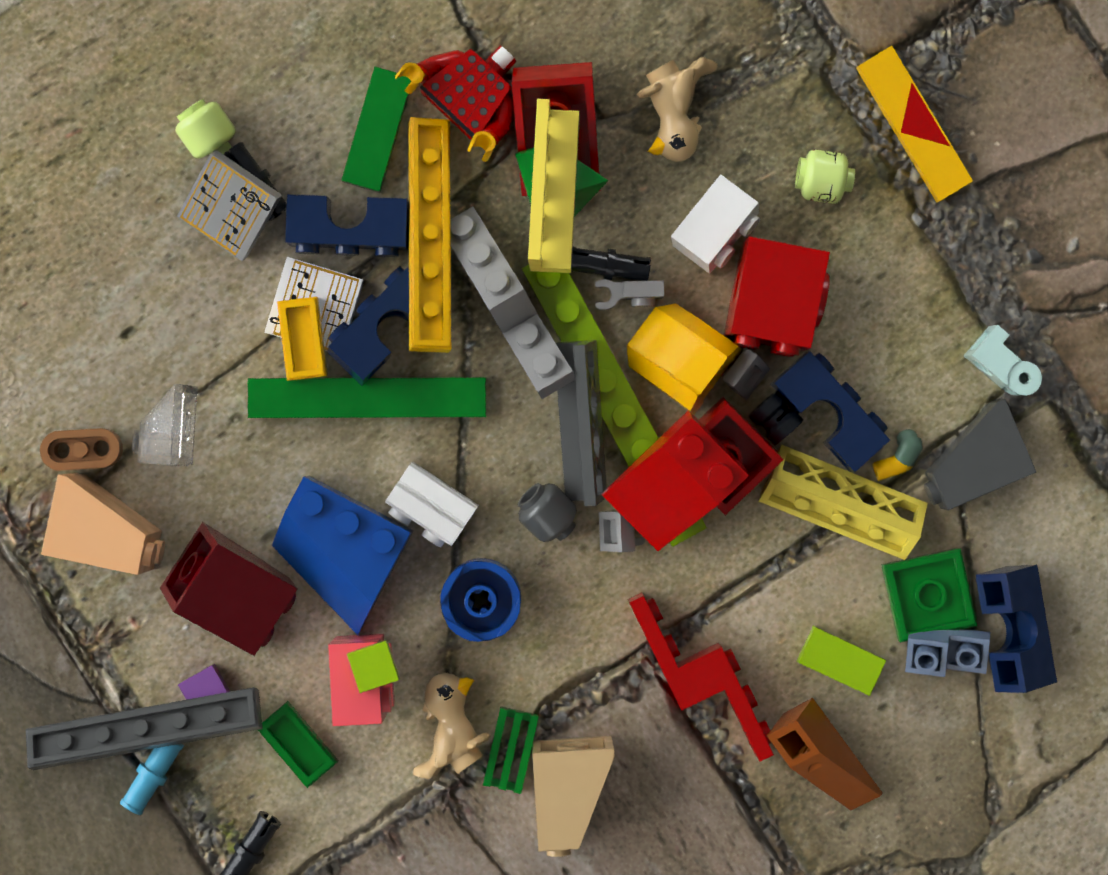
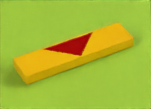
(914, 124)

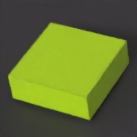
(373, 666)

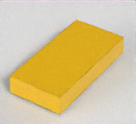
(302, 338)

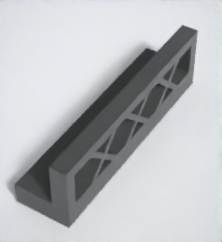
(582, 425)

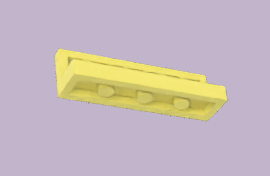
(553, 189)
(843, 509)

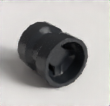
(771, 409)

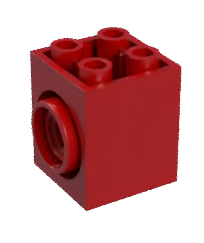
(777, 296)

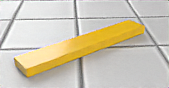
(429, 235)

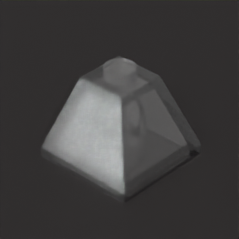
(168, 429)

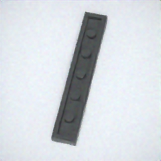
(143, 728)

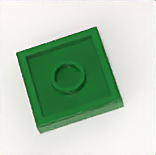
(929, 593)

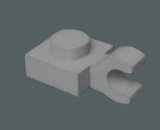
(639, 292)

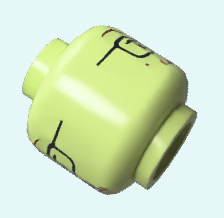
(824, 176)

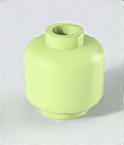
(205, 129)

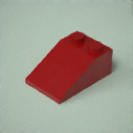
(567, 89)
(675, 482)

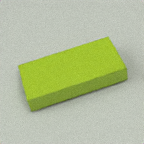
(841, 660)

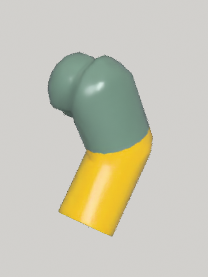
(904, 458)

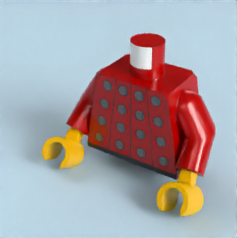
(467, 92)

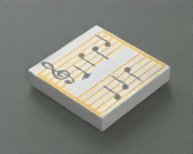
(336, 295)

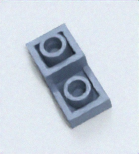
(947, 649)

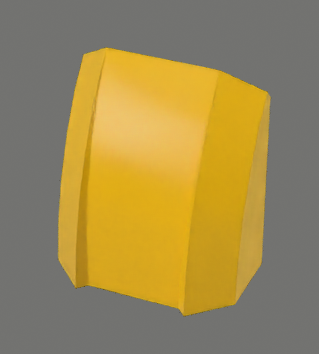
(680, 354)

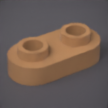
(82, 448)

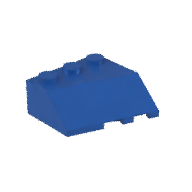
(340, 548)

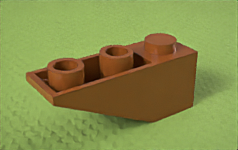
(822, 756)

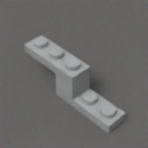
(509, 304)

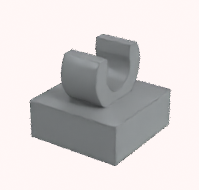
(745, 373)
(617, 533)

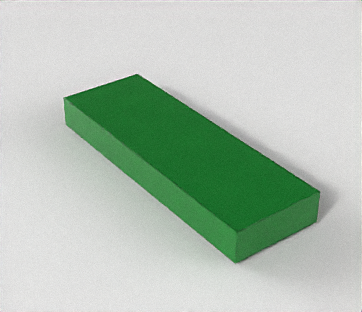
(376, 130)

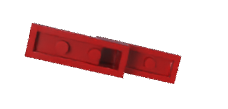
(702, 675)

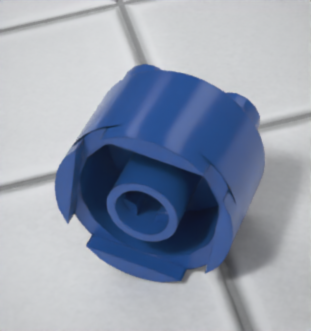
(487, 621)

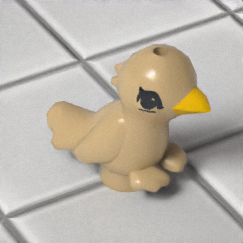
(671, 97)
(455, 736)

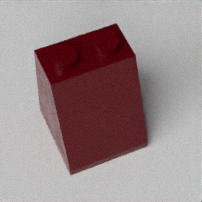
(228, 590)

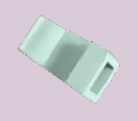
(1002, 365)

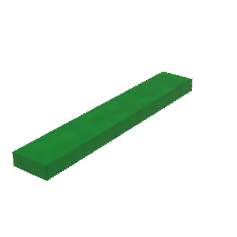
(373, 400)

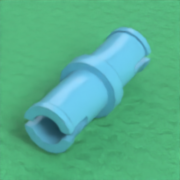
(149, 777)

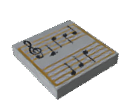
(229, 205)

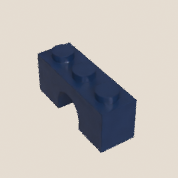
(312, 228)
(357, 344)
(857, 433)
(1026, 656)

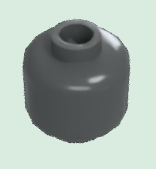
(547, 512)

